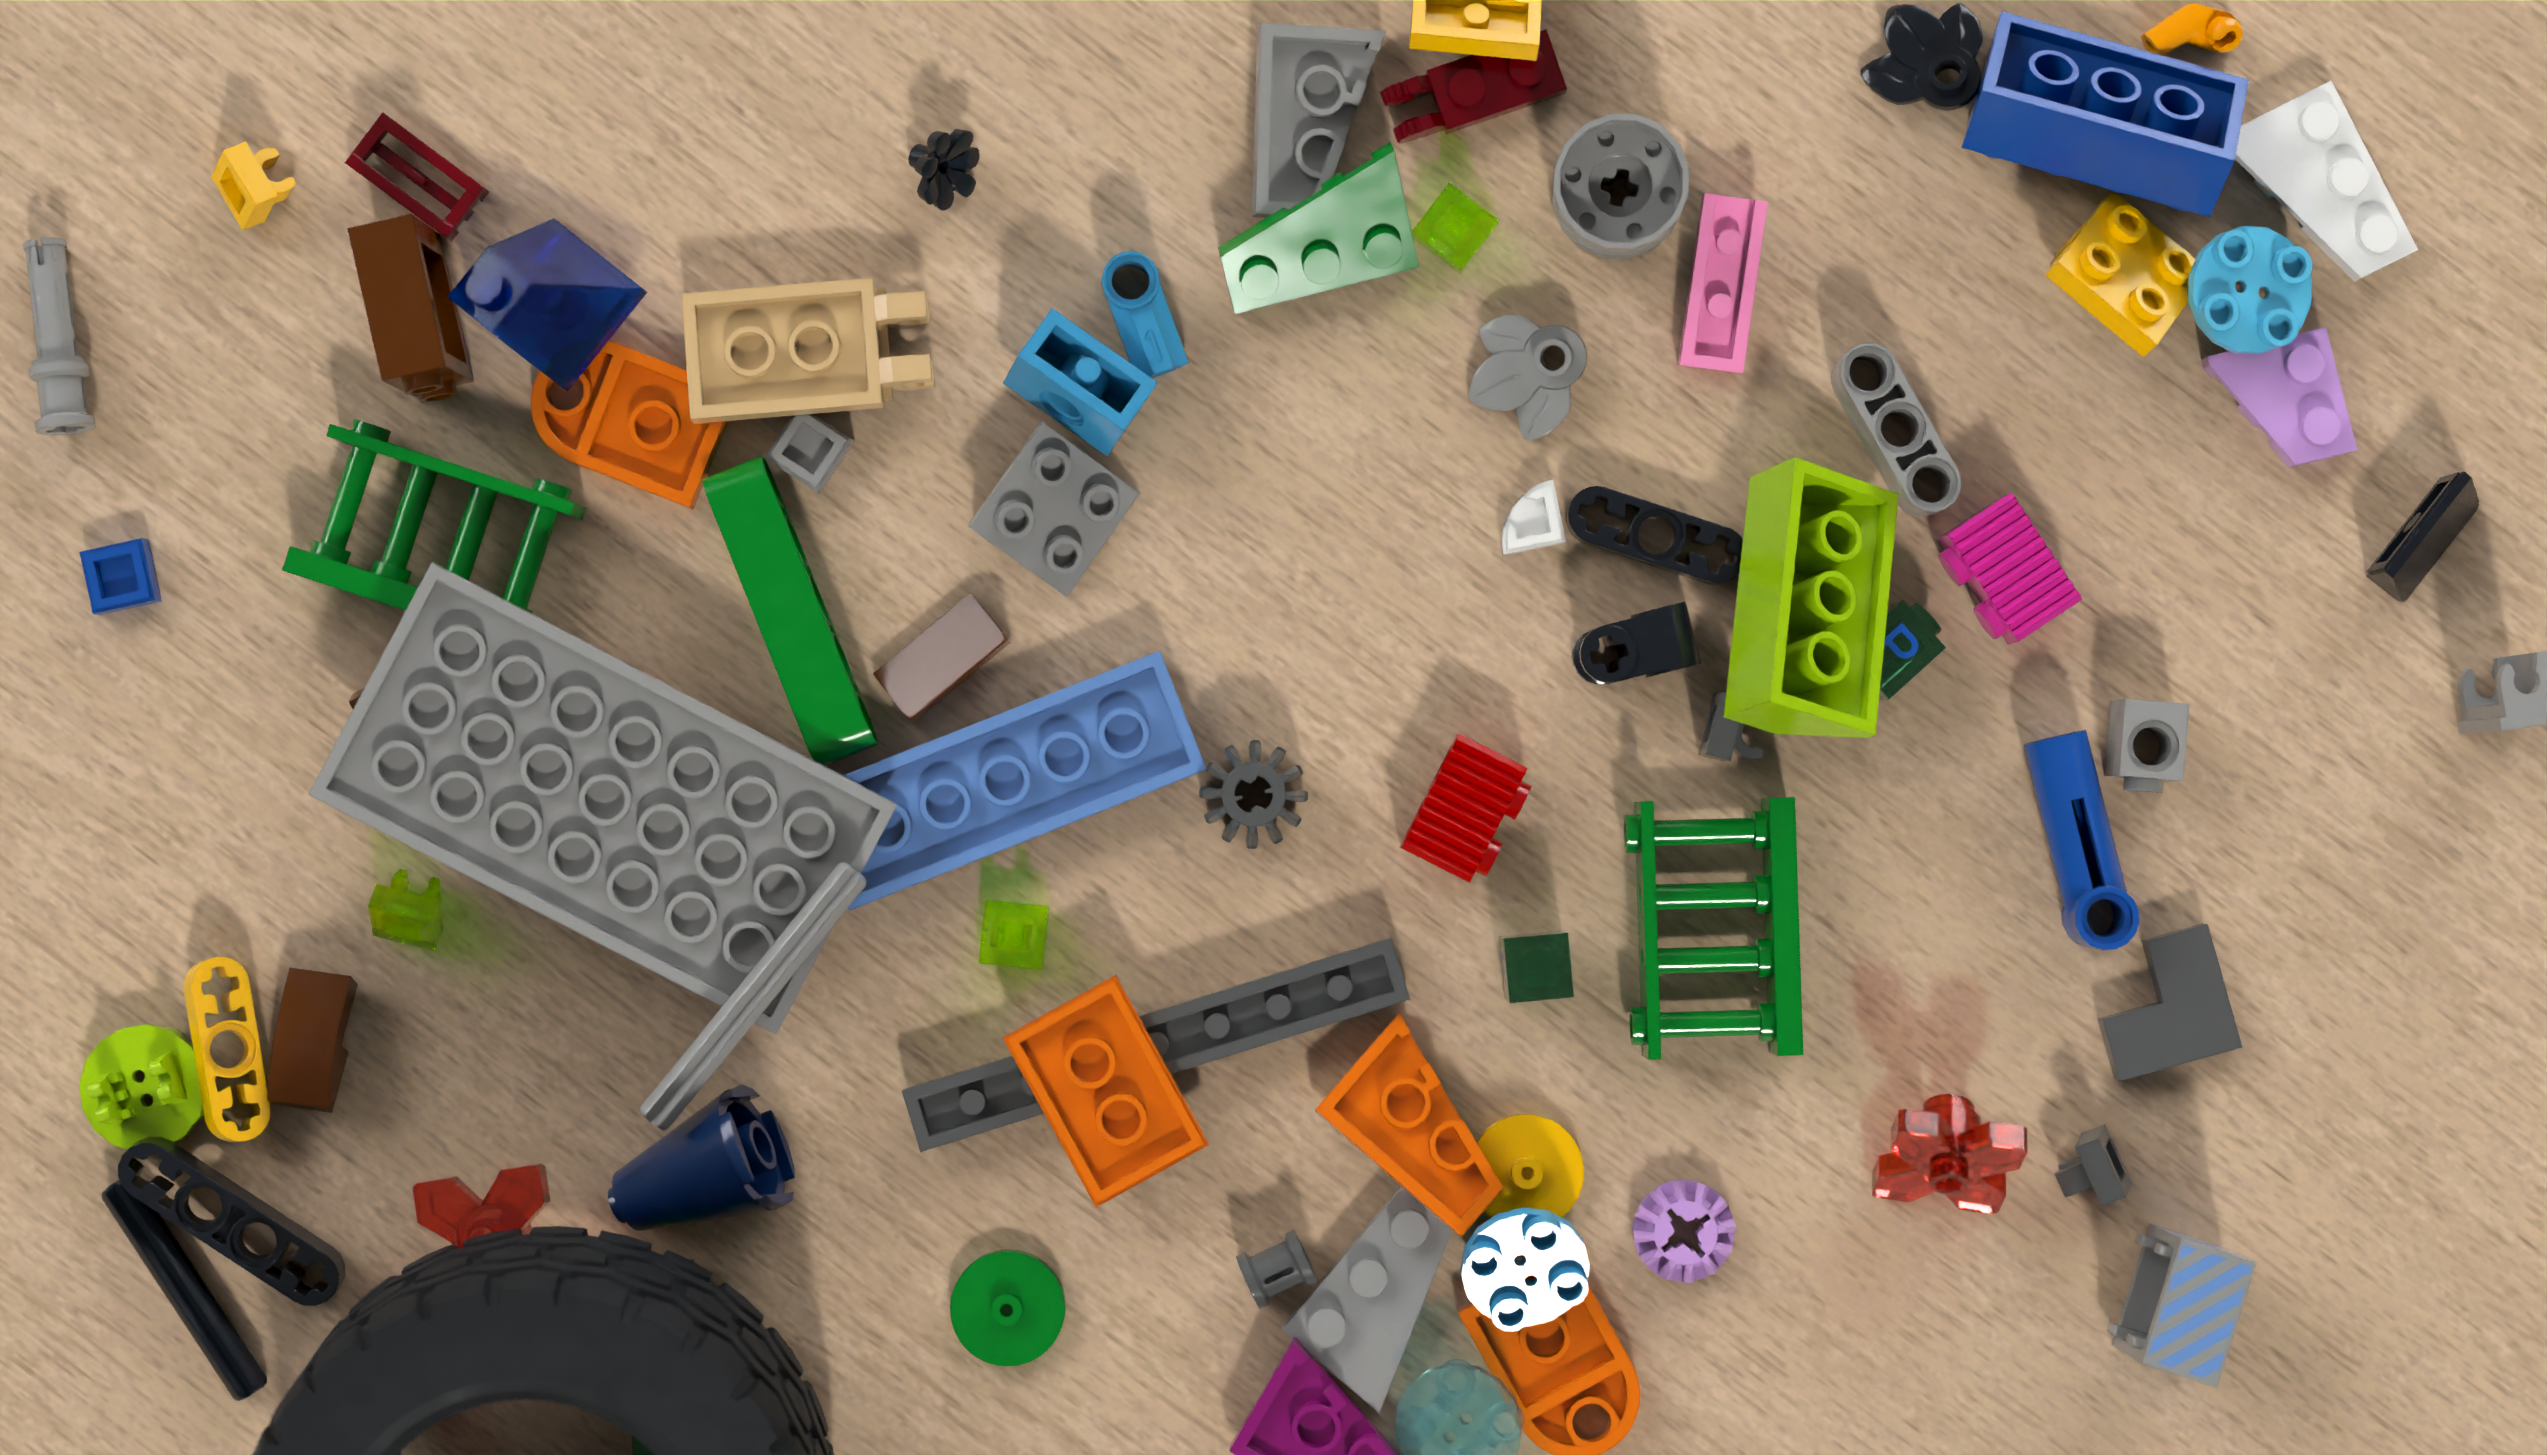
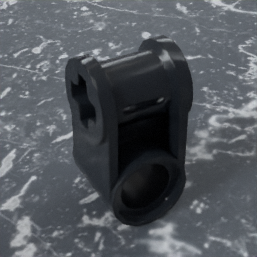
(1646, 645)

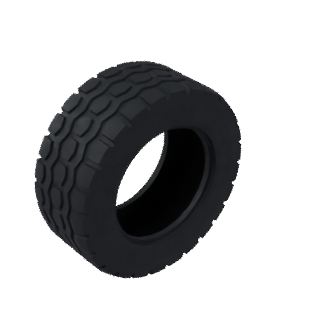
(557, 1323)

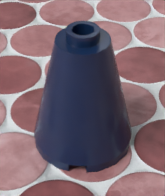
(707, 1168)

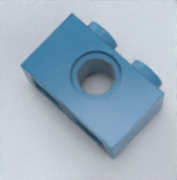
(1079, 382)

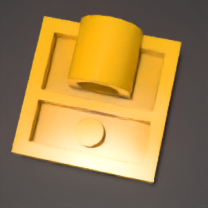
(1477, 27)
(2125, 273)

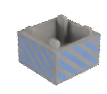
(2182, 1305)

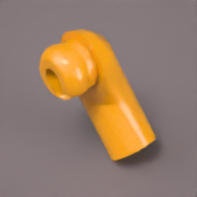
(2194, 26)

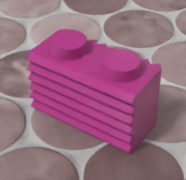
(2007, 570)

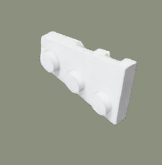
(2326, 179)

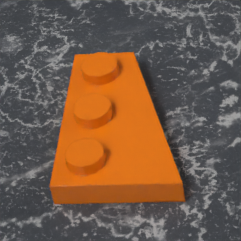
(1409, 1128)

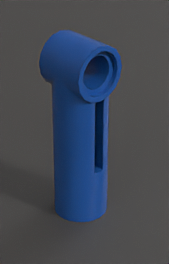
(2080, 839)

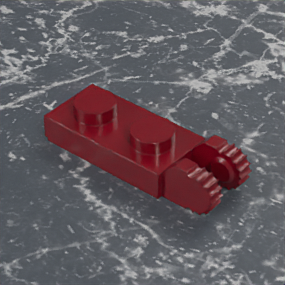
(1477, 90)

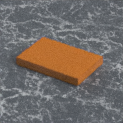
(1106, 1090)

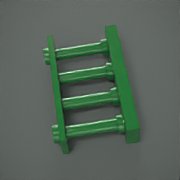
(389, 578)
(1773, 957)

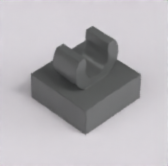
(1724, 735)
(2095, 1166)

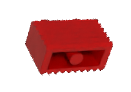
(1465, 809)

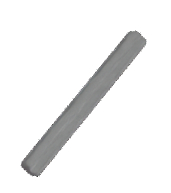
(753, 996)

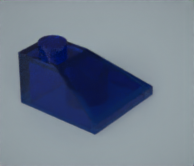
(548, 298)

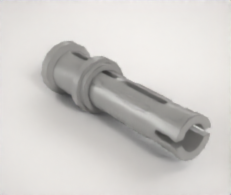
(58, 367)

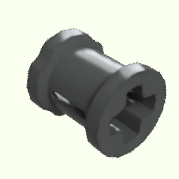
(1276, 1269)

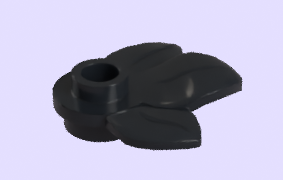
(1920, 50)

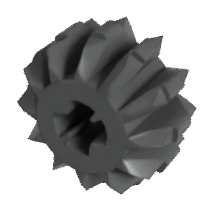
(1258, 815)

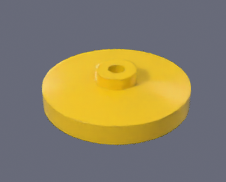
(1534, 1164)

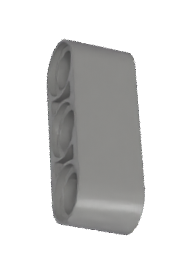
(1897, 398)

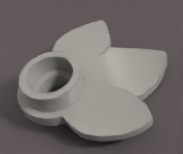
(1520, 377)

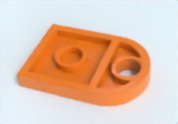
(631, 425)
(1558, 1370)

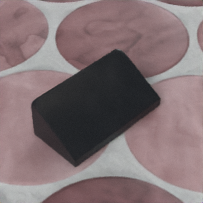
(2425, 536)

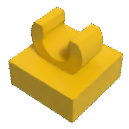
(245, 185)

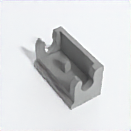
(2518, 696)

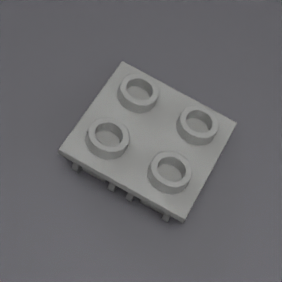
(1053, 509)

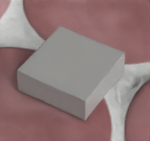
(809, 450)

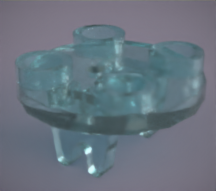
(1439, 1399)

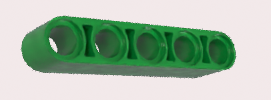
(790, 611)

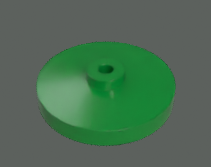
(1007, 1307)

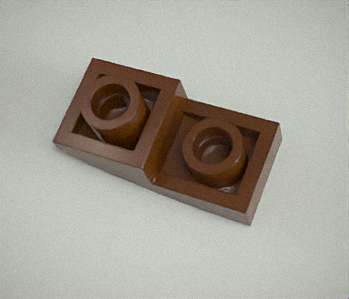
(308, 1040)

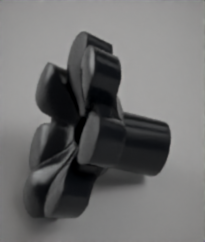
(944, 167)

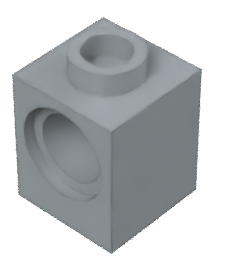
(2169, 725)

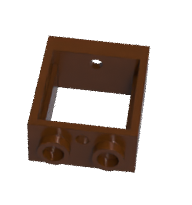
(408, 307)

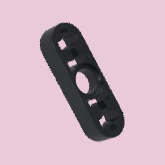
(1615, 506)

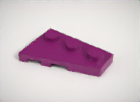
(1306, 1415)

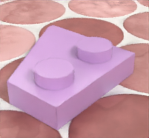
(2291, 397)

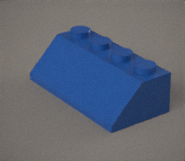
(2107, 114)

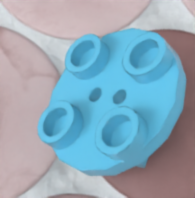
(2256, 260)

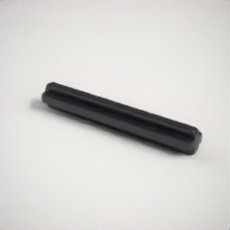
(186, 1292)

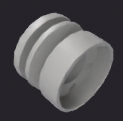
(1654, 169)

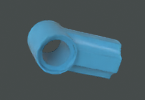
(1144, 322)

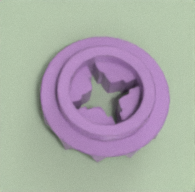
(1653, 1229)

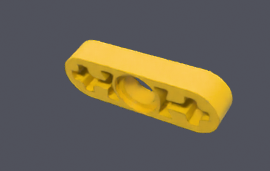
(215, 1099)

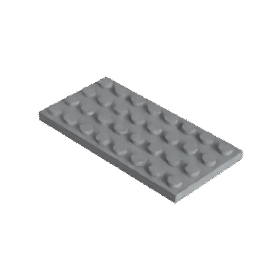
(593, 791)

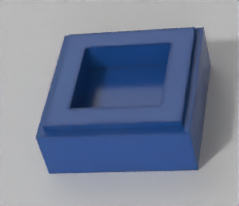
(120, 576)

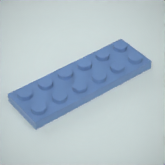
(1027, 773)

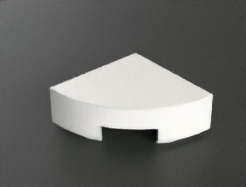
(1533, 521)

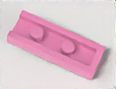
(1722, 283)

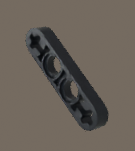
(226, 1231)

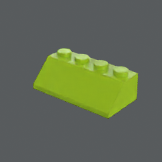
(1811, 603)

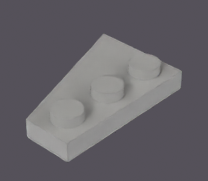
(1304, 107)
(1372, 1297)

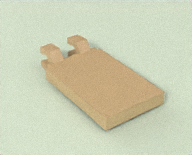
(799, 349)

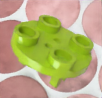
(116, 1098)

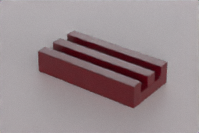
(460, 209)

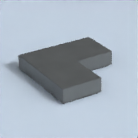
(2191, 1010)

